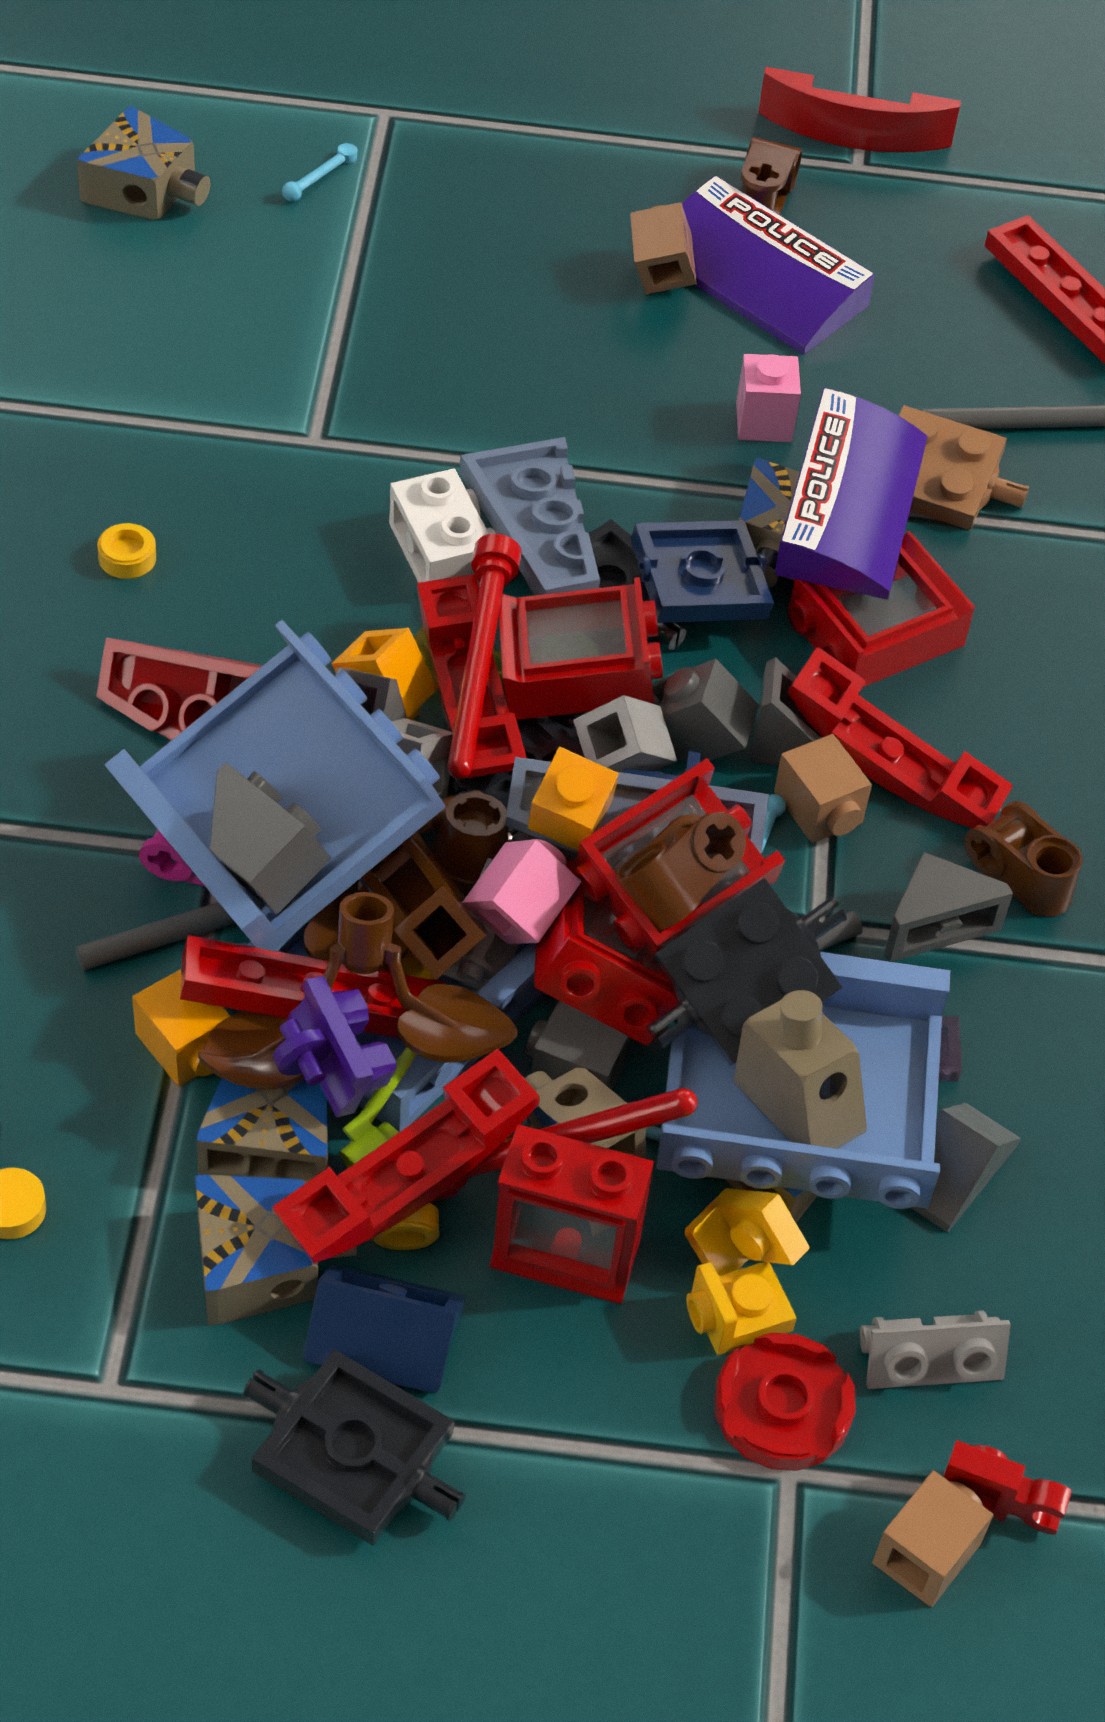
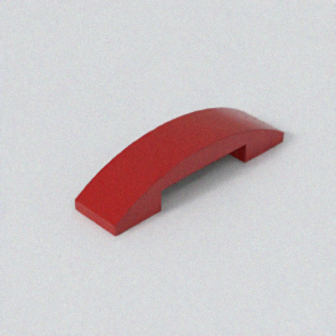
(856, 119)
(447, 620)
(890, 753)
(412, 1166)

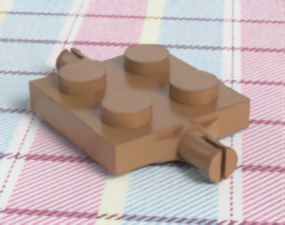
(959, 470)

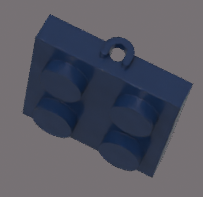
(702, 571)

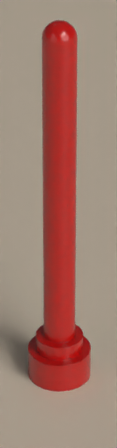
(495, 564)
(598, 1127)

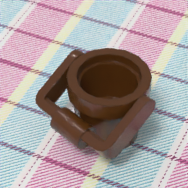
(468, 835)

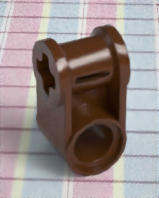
(770, 172)
(1028, 857)
(682, 865)

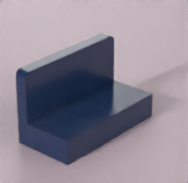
(384, 1325)

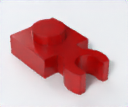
(1005, 1489)

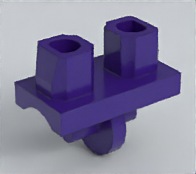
(325, 1050)

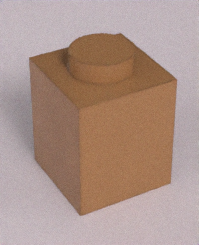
(663, 248)
(823, 788)
(933, 1537)

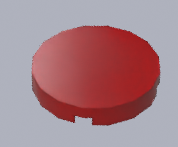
(784, 1402)

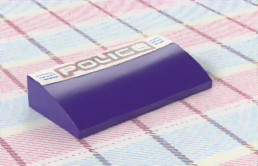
(772, 267)
(852, 497)

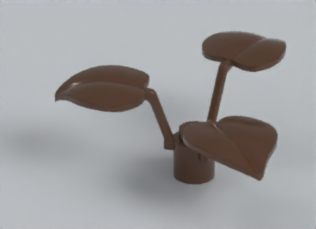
(358, 932)

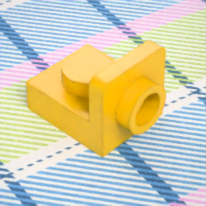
(745, 1227)
(738, 1305)

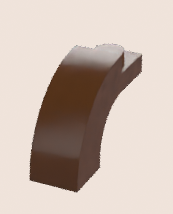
(426, 906)

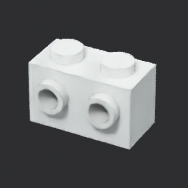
(436, 524)

